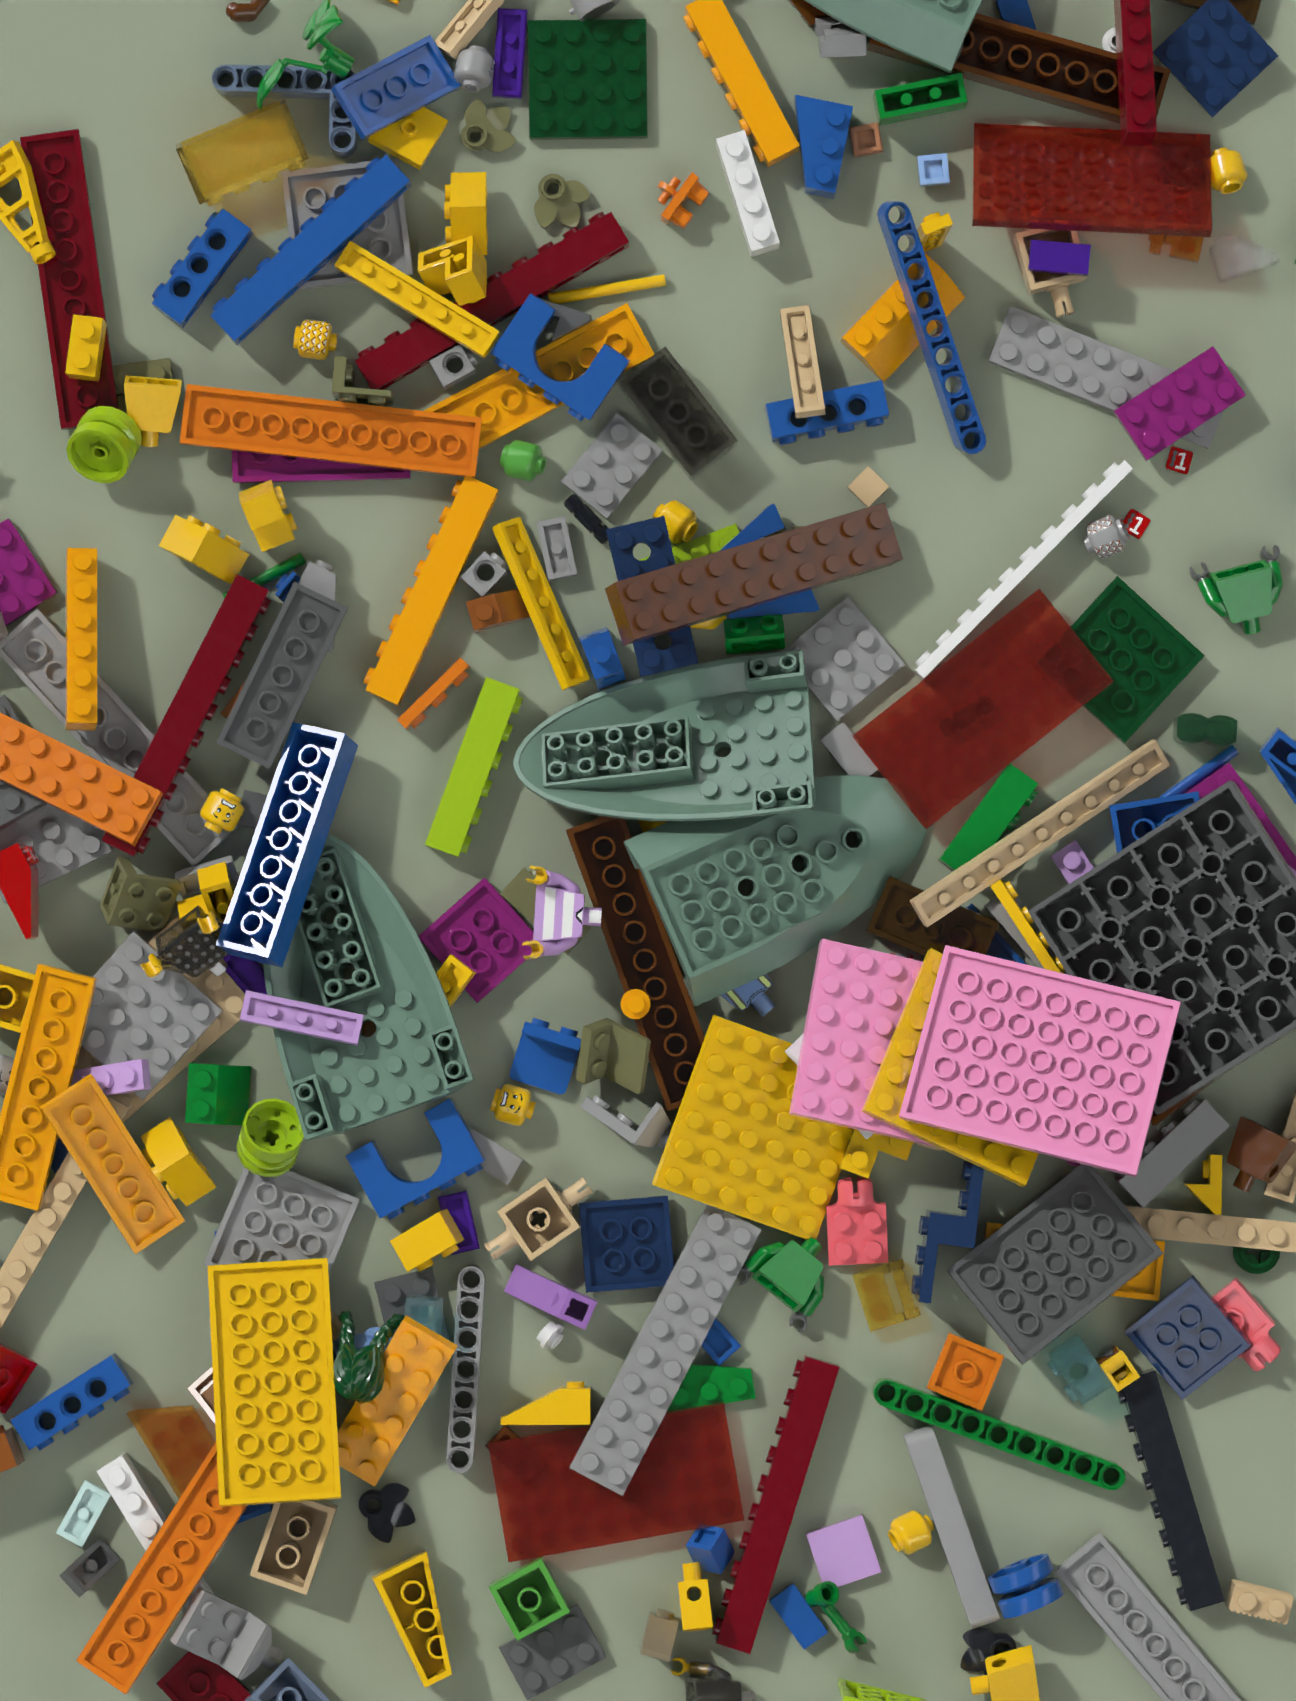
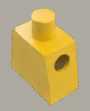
(152, 405)
(694, 1614)
(1009, 1677)

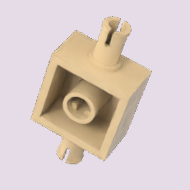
(1040, 282)
(519, 1213)

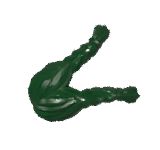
(361, 1372)

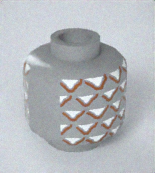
(1106, 536)

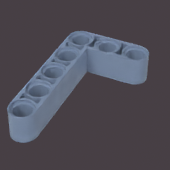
(298, 89)

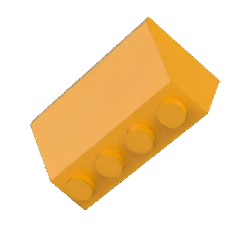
(886, 331)

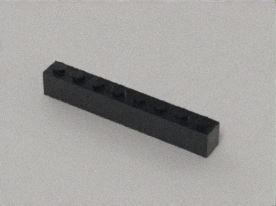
(1171, 1492)

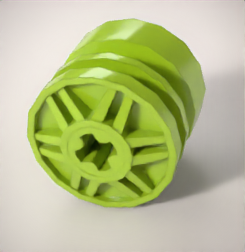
(270, 1138)

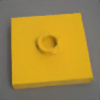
(411, 137)

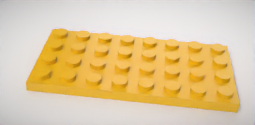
(273, 1382)

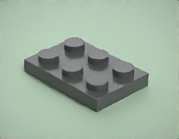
(395, 1290)
(552, 1653)

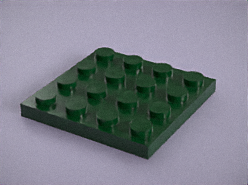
(587, 79)
(1137, 652)

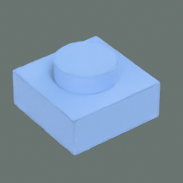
(933, 170)

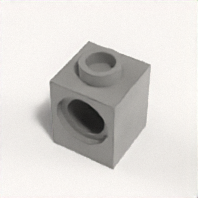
(449, 379)
(480, 587)

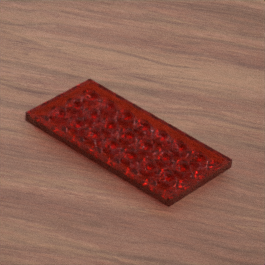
(1090, 181)
(982, 709)
(678, 1487)

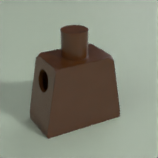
(1258, 1153)

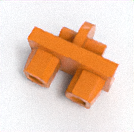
(674, 211)

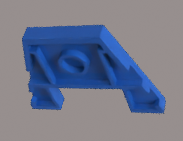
(764, 524)

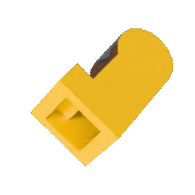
(1117, 1366)

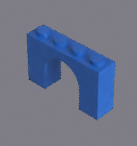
(518, 351)
(390, 1192)

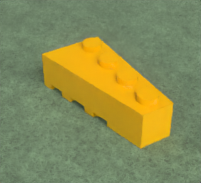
(413, 1608)

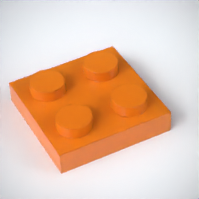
(965, 1371)

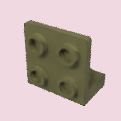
(345, 392)
(138, 899)
(613, 1053)

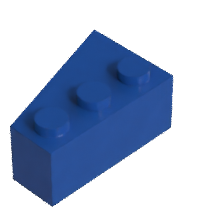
(822, 141)
(1280, 755)

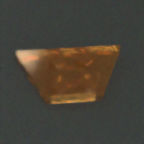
(175, 1440)

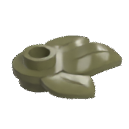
(490, 125)
(562, 205)

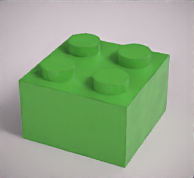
(529, 1597)

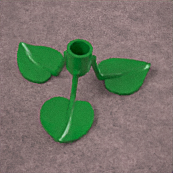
(332, 58)

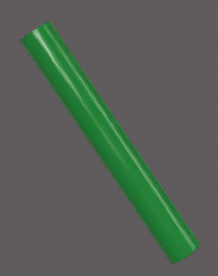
(277, 571)

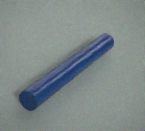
(1202, 772)

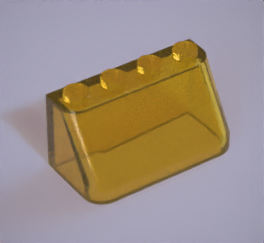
(242, 153)

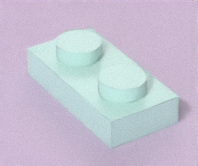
(83, 1513)

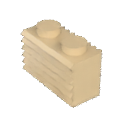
(1259, 1601)

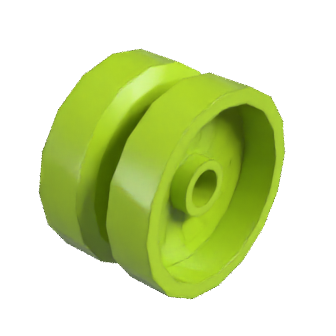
(104, 444)

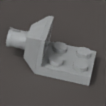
(651, 1132)
(226, 1635)

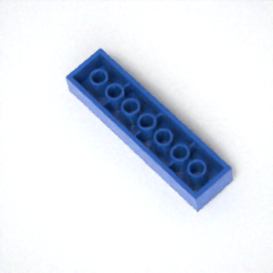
(287, 844)

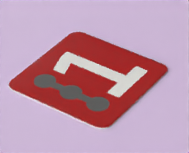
(1179, 460)
(1136, 523)

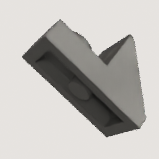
(568, 320)
(89, 1567)

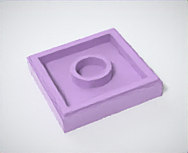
(843, 1551)

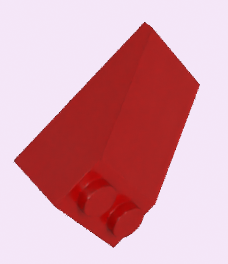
(21, 886)

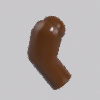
(245, 11)

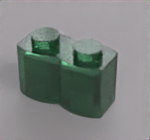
(1213, 731)

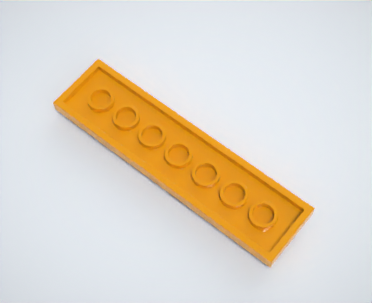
(510, 404)
(39, 1073)

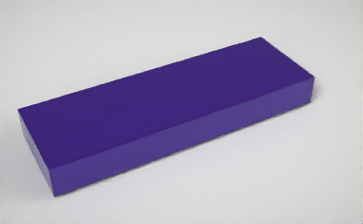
(509, 53)

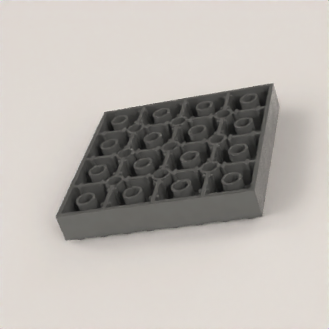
(1193, 918)

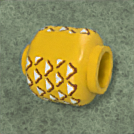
(314, 339)

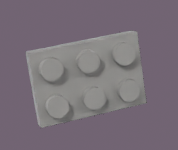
(611, 466)

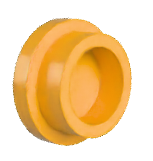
(635, 1004)

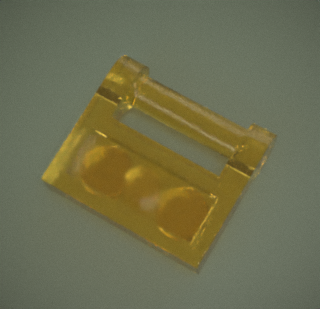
(876, 1297)

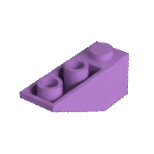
(551, 1296)

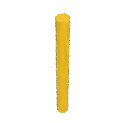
(607, 289)

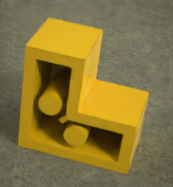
(467, 208)
(455, 269)
(266, 515)
(203, 547)
(216, 891)
(862, 1152)
(176, 1163)

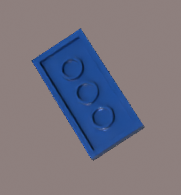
(395, 87)

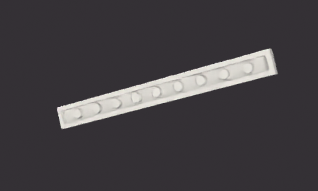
(1030, 560)

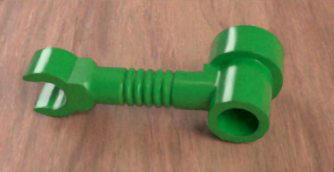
(825, 1596)

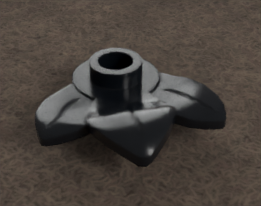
(390, 1513)
(983, 1645)

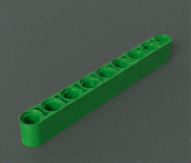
(1011, 1441)

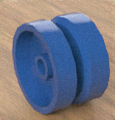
(1025, 1586)

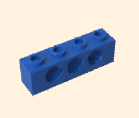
(183, 308)
(869, 394)
(29, 1421)

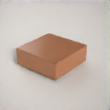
(865, 140)

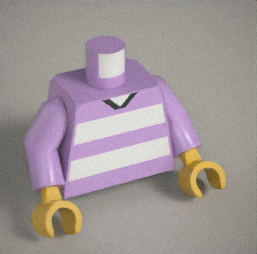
(558, 914)

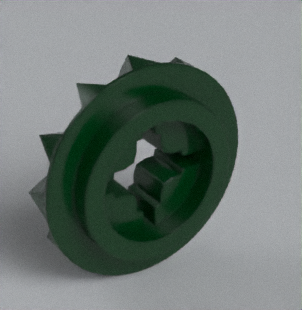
(1250, 1264)

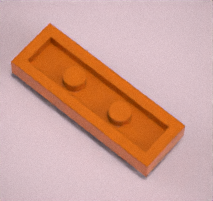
(434, 695)

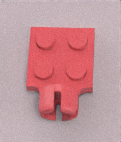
(856, 1225)
(1252, 1321)

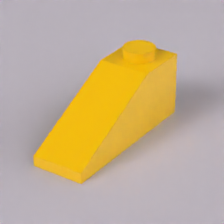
(559, 1407)

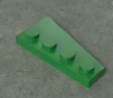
(713, 1385)

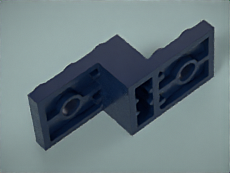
(622, 543)
(947, 1229)

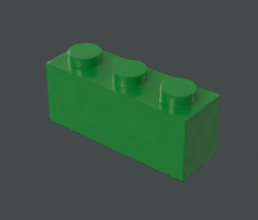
(920, 99)

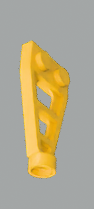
(16, 165)

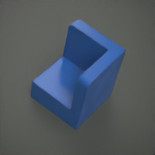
(711, 1549)

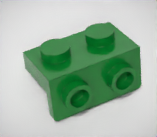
(754, 634)

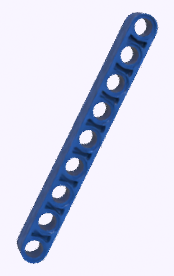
(921, 317)

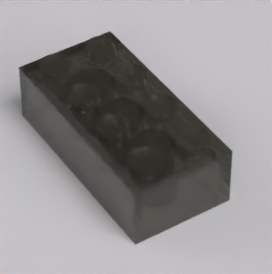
(677, 413)

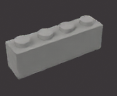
(1173, 1151)

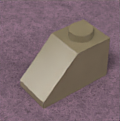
(659, 1635)

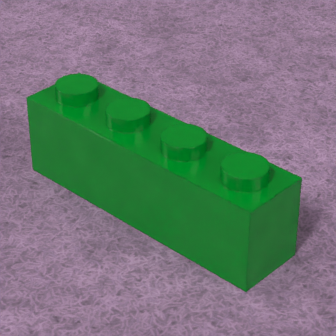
(991, 817)

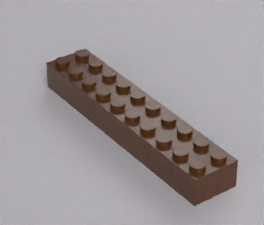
(1038, 67)
(753, 574)
(640, 951)

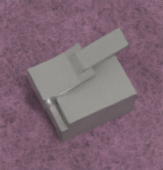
(838, 39)

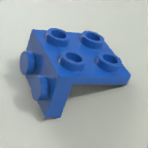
(545, 1056)

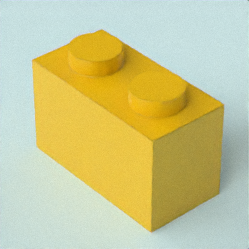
(86, 348)
(427, 1240)

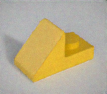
(1210, 1193)

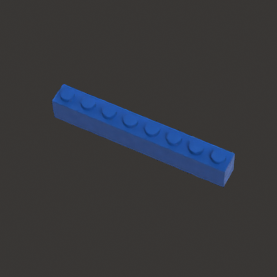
(310, 249)

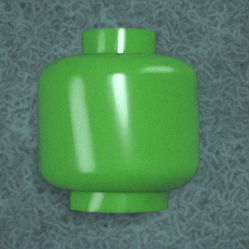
(522, 460)

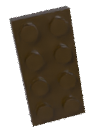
(899, 923)

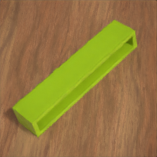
(473, 767)

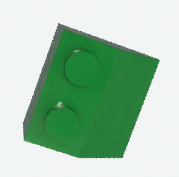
(217, 1094)

